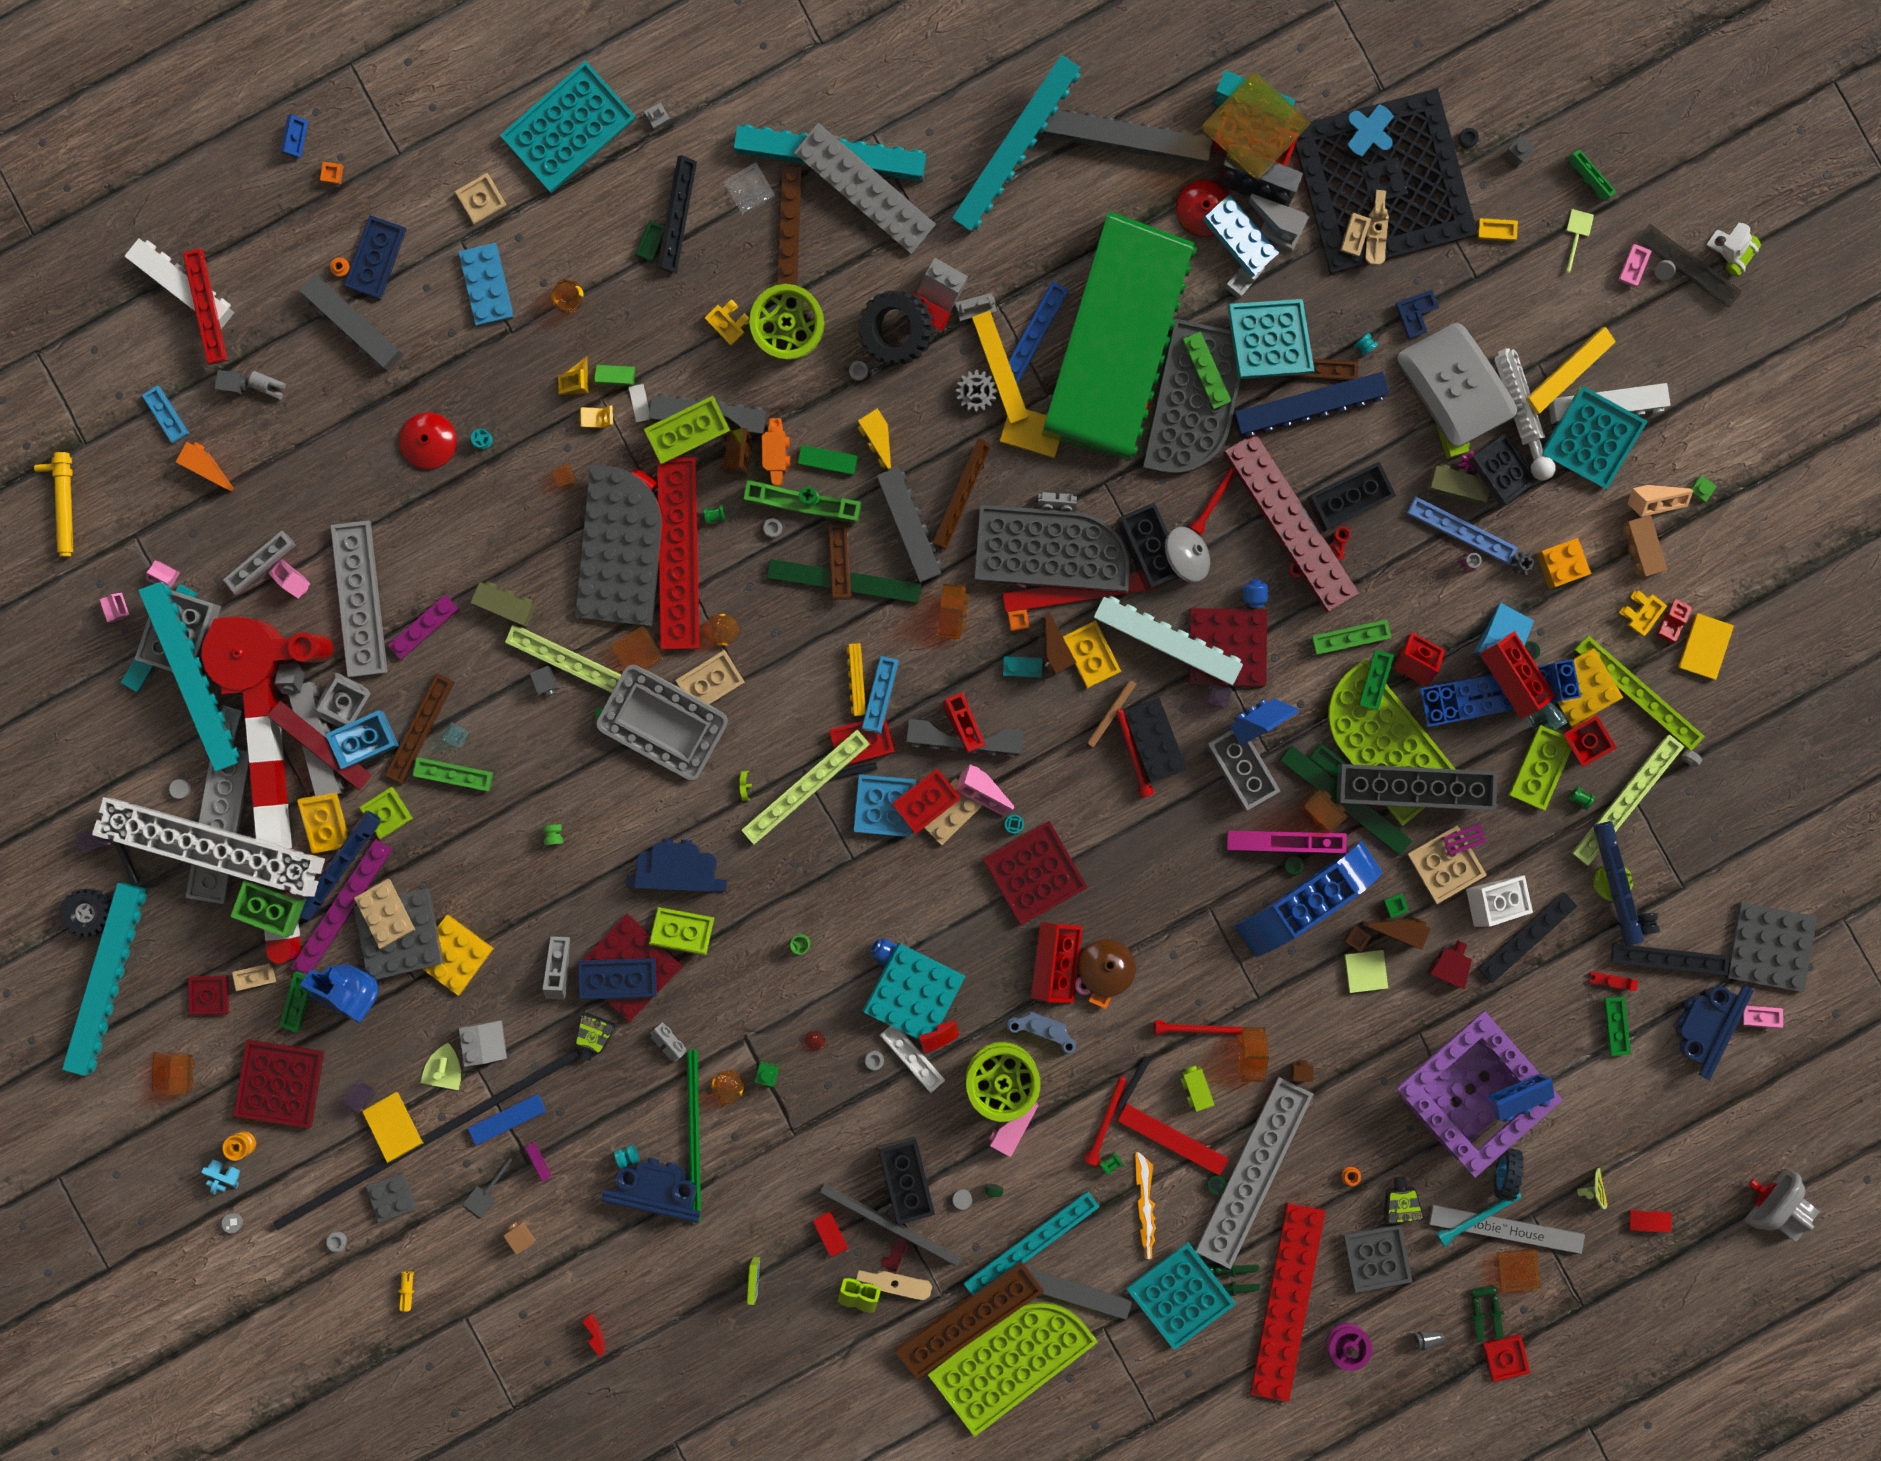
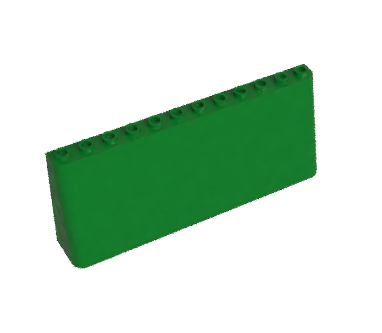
(1119, 338)

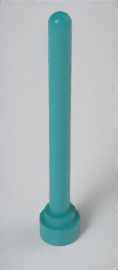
(1447, 1236)

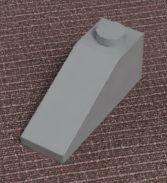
(1279, 217)
(557, 968)

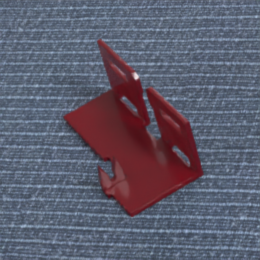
(898, 1249)

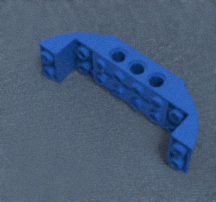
(1485, 696)
(1310, 901)

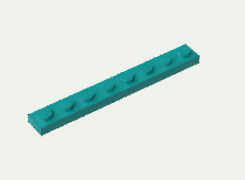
(1035, 1241)

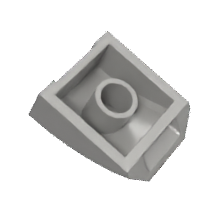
(341, 700)

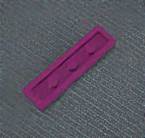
(423, 627)

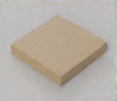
(481, 199)

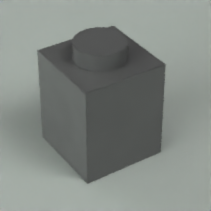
(1518, 151)
(231, 382)
(289, 678)
(544, 681)

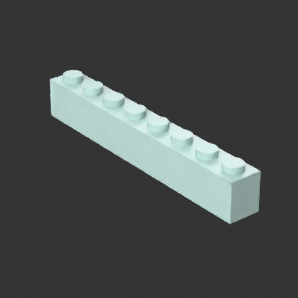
(1168, 641)

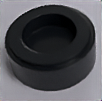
(1468, 138)

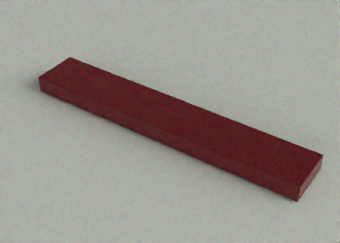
(316, 744)

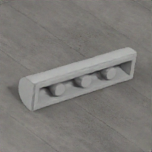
(259, 562)

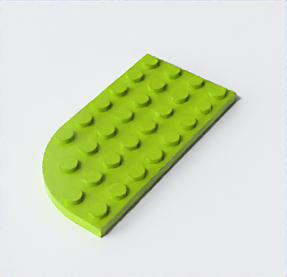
(1380, 736)
(1010, 1362)

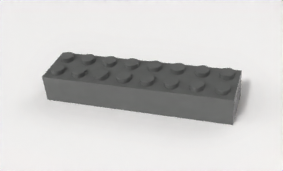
(1416, 787)

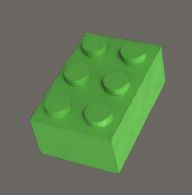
(268, 908)

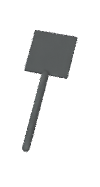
(480, 1200)

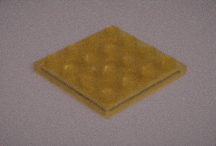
(1256, 125)

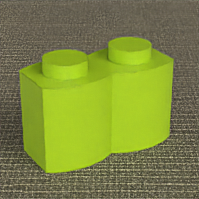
(859, 1295)

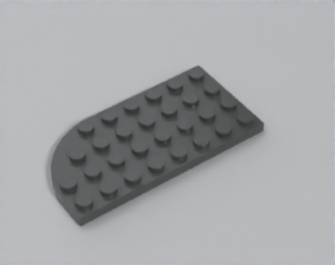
(1184, 425)
(619, 548)
(1049, 549)

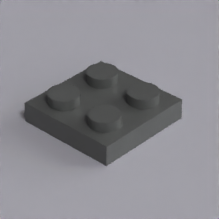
(391, 1197)

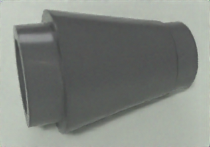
(1427, 1339)

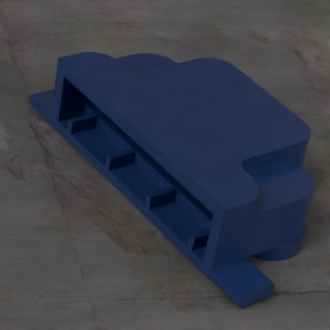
(676, 868)
(1709, 1025)
(656, 1190)

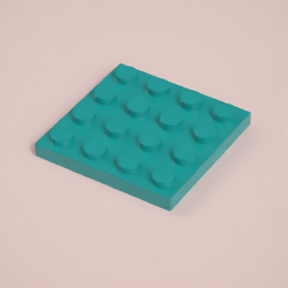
(1270, 338)
(1594, 437)
(913, 992)
(1181, 1295)

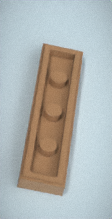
(1111, 713)

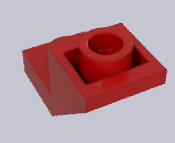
(939, 315)

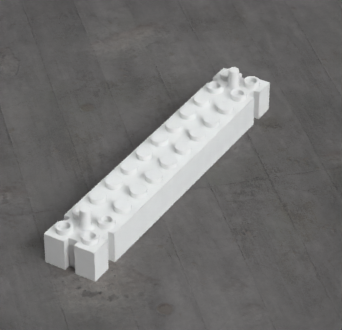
(208, 847)

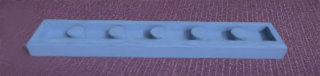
(1462, 531)

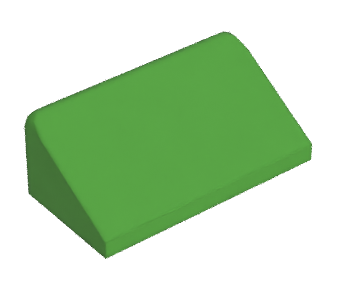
(615, 375)

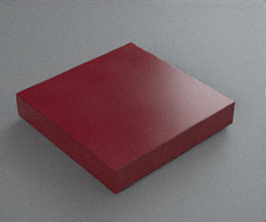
(208, 995)

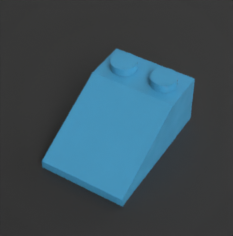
(1503, 623)
(362, 739)

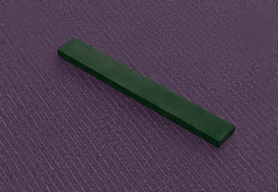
(859, 582)
(1359, 812)

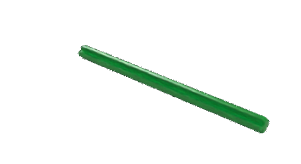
(693, 1124)

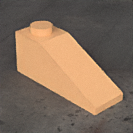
(1657, 499)

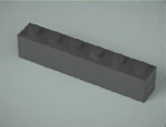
(351, 322)
(909, 524)

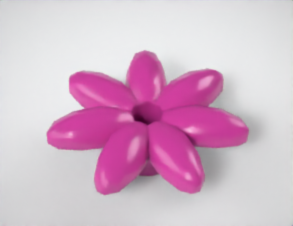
(1466, 464)

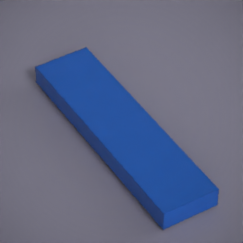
(507, 1119)

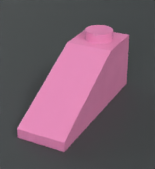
(981, 788)
(1009, 1133)

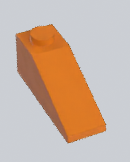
(202, 463)

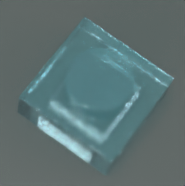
(455, 734)

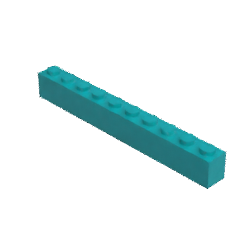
(1016, 143)
(783, 144)
(189, 675)
(104, 979)

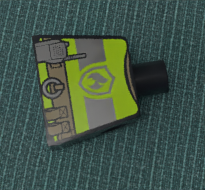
(593, 1034)
(1402, 1203)

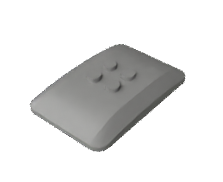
(1457, 384)
(662, 722)

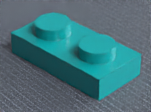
(1022, 667)

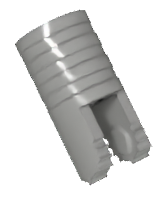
(264, 384)

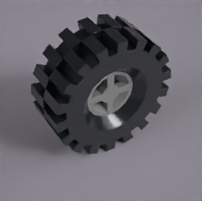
(77, 913)

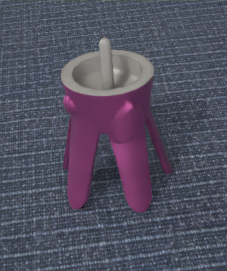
(1472, 561)

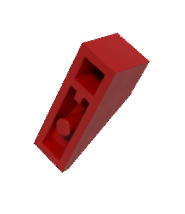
(963, 722)

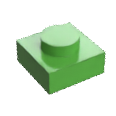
(1703, 489)

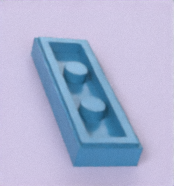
(165, 414)

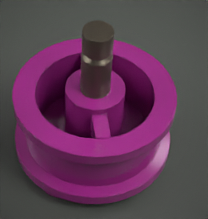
(1349, 1346)

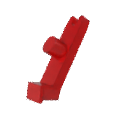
(1614, 981)

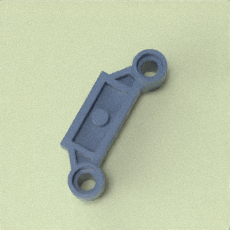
(1043, 1027)

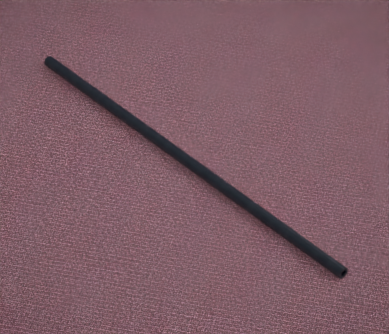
(428, 1138)

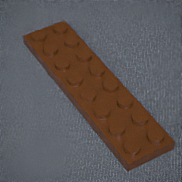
(969, 1319)

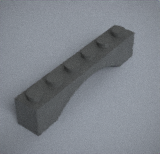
(752, 419)
(924, 732)

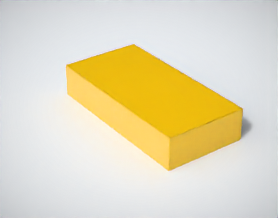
(1497, 229)

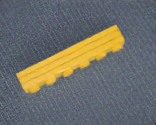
(857, 680)

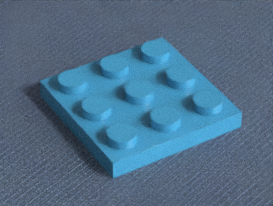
(875, 808)

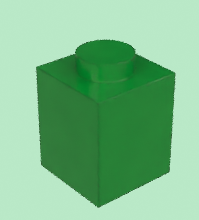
(767, 1073)

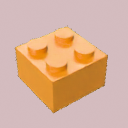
(1563, 563)

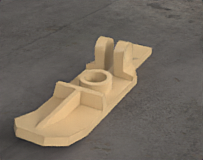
(1377, 239)
(906, 1285)

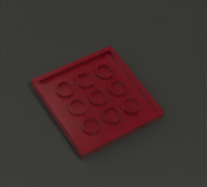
(1237, 634)
(1035, 873)
(632, 941)
(279, 1083)

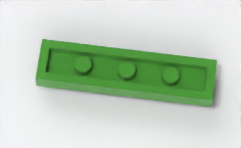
(1206, 370)
(1351, 637)
(453, 774)

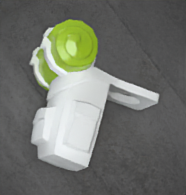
(1737, 249)

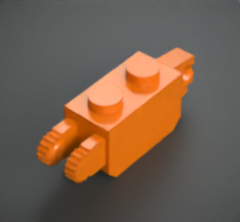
(774, 451)

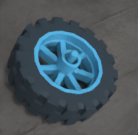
(1508, 1175)

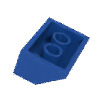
(1261, 719)
(1521, 1097)

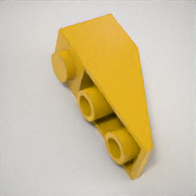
(876, 430)

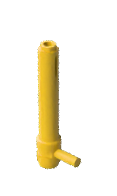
(63, 503)

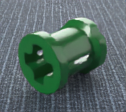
(806, 491)
(714, 514)
(1581, 798)
(1106, 1163)

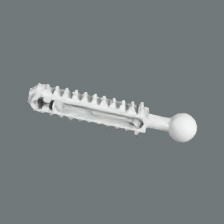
(1525, 418)

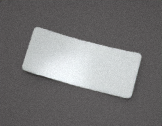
(639, 402)

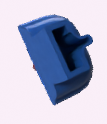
(342, 990)

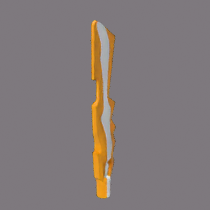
(1145, 1205)

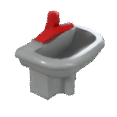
(1782, 1206)

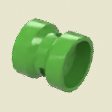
(552, 834)
(800, 944)

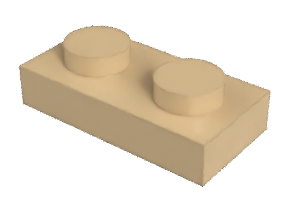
(1355, 234)
(254, 976)

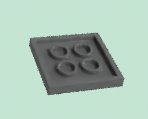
(1377, 1258)

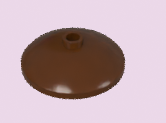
(1095, 973)

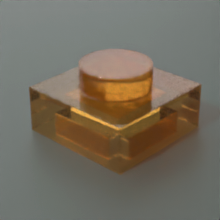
(564, 475)

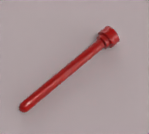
(1199, 524)
(1145, 789)
(1162, 1028)
(1092, 1156)

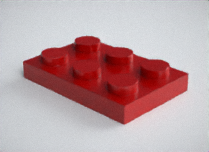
(879, 743)
(926, 801)

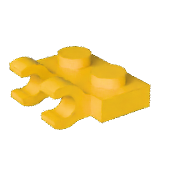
(724, 325)
(1646, 615)

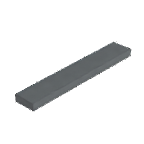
(1083, 1295)

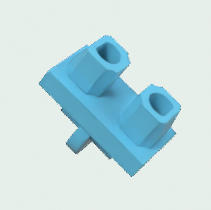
(213, 1172)

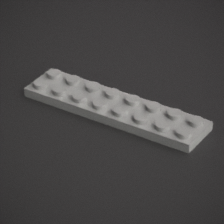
(864, 188)
(359, 598)
(220, 809)

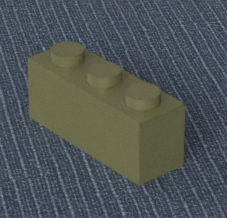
(1458, 484)
(503, 603)

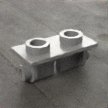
(975, 306)
(1048, 501)
(663, 1035)

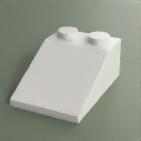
(1499, 901)

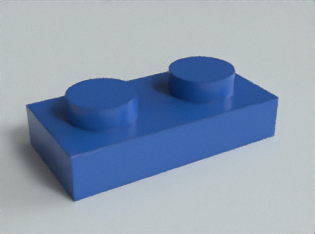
(294, 136)

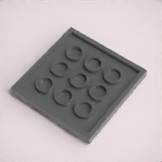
(1771, 947)
(412, 952)

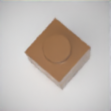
(519, 1237)

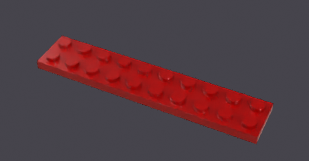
(679, 554)
(1287, 1302)

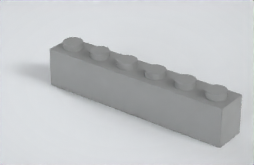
(322, 776)

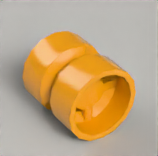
(239, 1145)

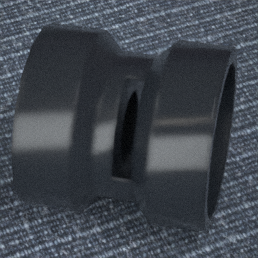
(1649, 923)

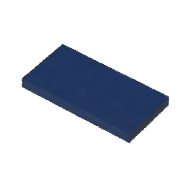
(375, 257)
(617, 978)

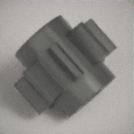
(1528, 563)

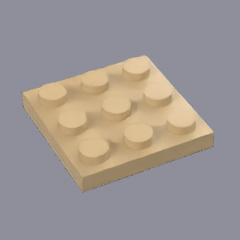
(1443, 872)

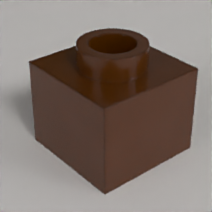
(1301, 1071)

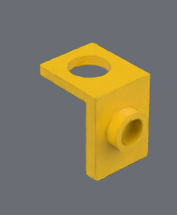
(596, 417)

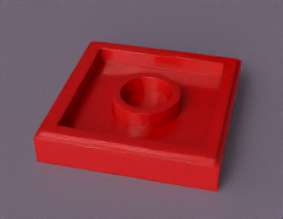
(1506, 1358)

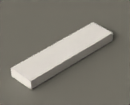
(912, 1058)

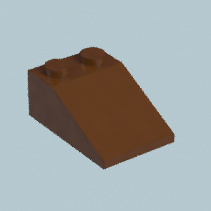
(737, 452)
(1057, 653)
(1411, 932)

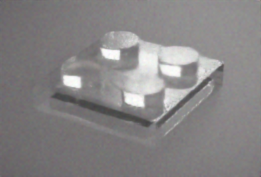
(749, 189)

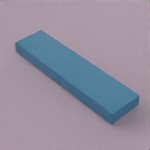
(880, 695)

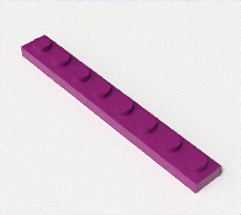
(342, 907)

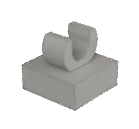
(657, 116)

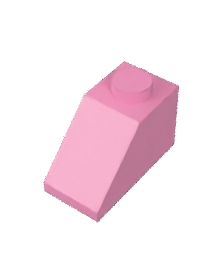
(289, 578)

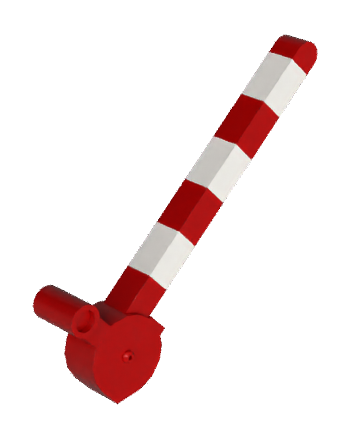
(244, 660)

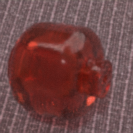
(814, 1040)

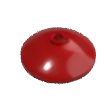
(1191, 209)
(439, 446)

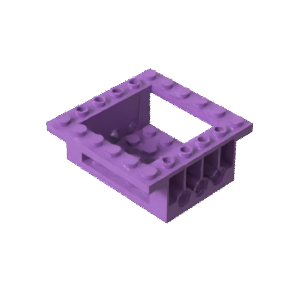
(1446, 1073)

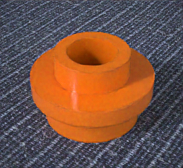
(341, 272)
(1351, 1182)

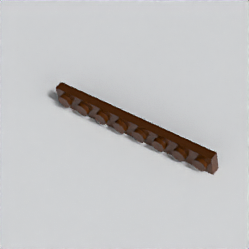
(789, 229)

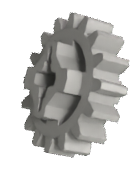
(982, 397)

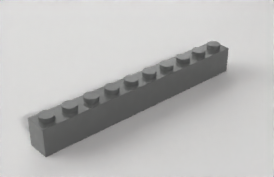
(1128, 137)

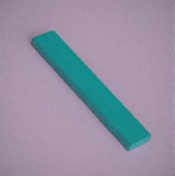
(139, 671)

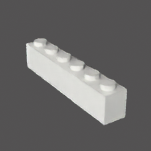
(171, 276)
(1636, 400)

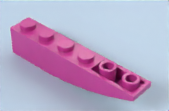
(1286, 841)

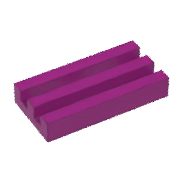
(1479, 834)
(538, 1161)

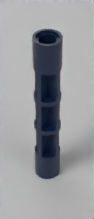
(345, 855)
(1618, 883)

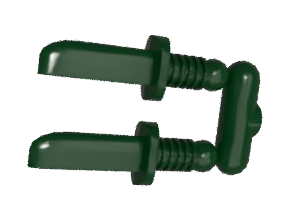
(1237, 1288)
(1477, 1316)

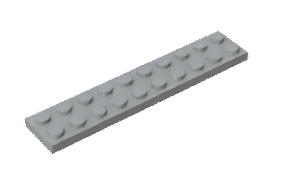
(1254, 1172)

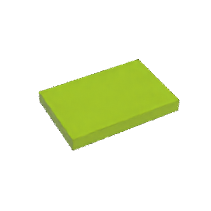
(681, 931)

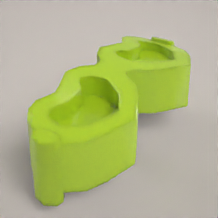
(743, 786)

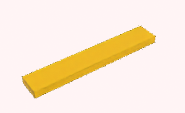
(1000, 367)
(1570, 370)

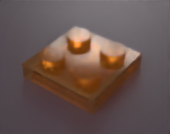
(637, 649)
(1518, 1270)

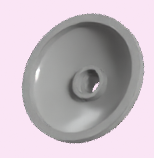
(1187, 554)

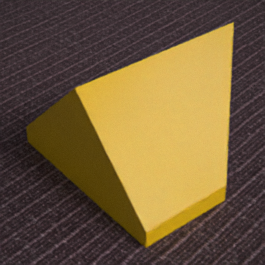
(575, 379)

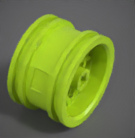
(779, 314)
(995, 1089)

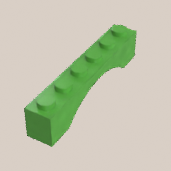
(789, 500)

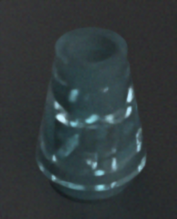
(1554, 716)

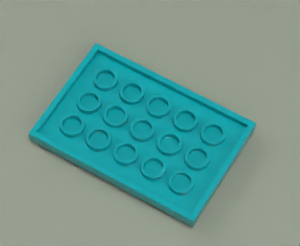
(568, 126)

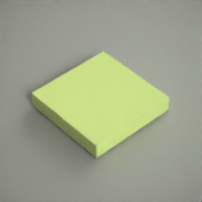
(1366, 971)

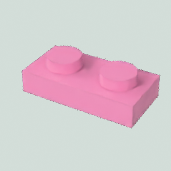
(1634, 265)
(1762, 1017)

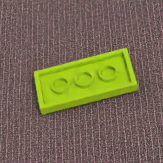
(687, 429)
(1541, 768)

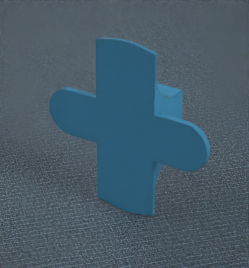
(1370, 130)

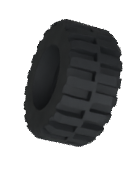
(872, 334)

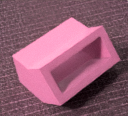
(161, 573)
(114, 607)

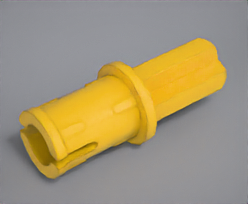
(406, 1291)

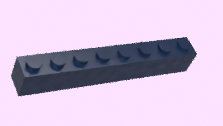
(1310, 404)

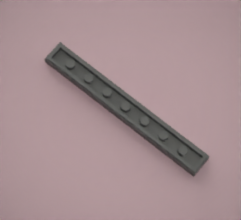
(890, 1224)

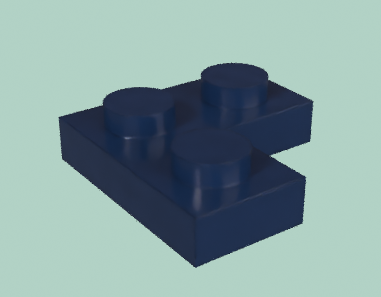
(1411, 312)

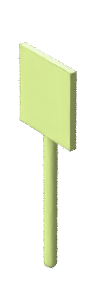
(1580, 224)

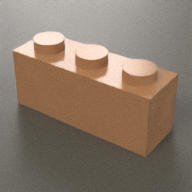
(1644, 546)

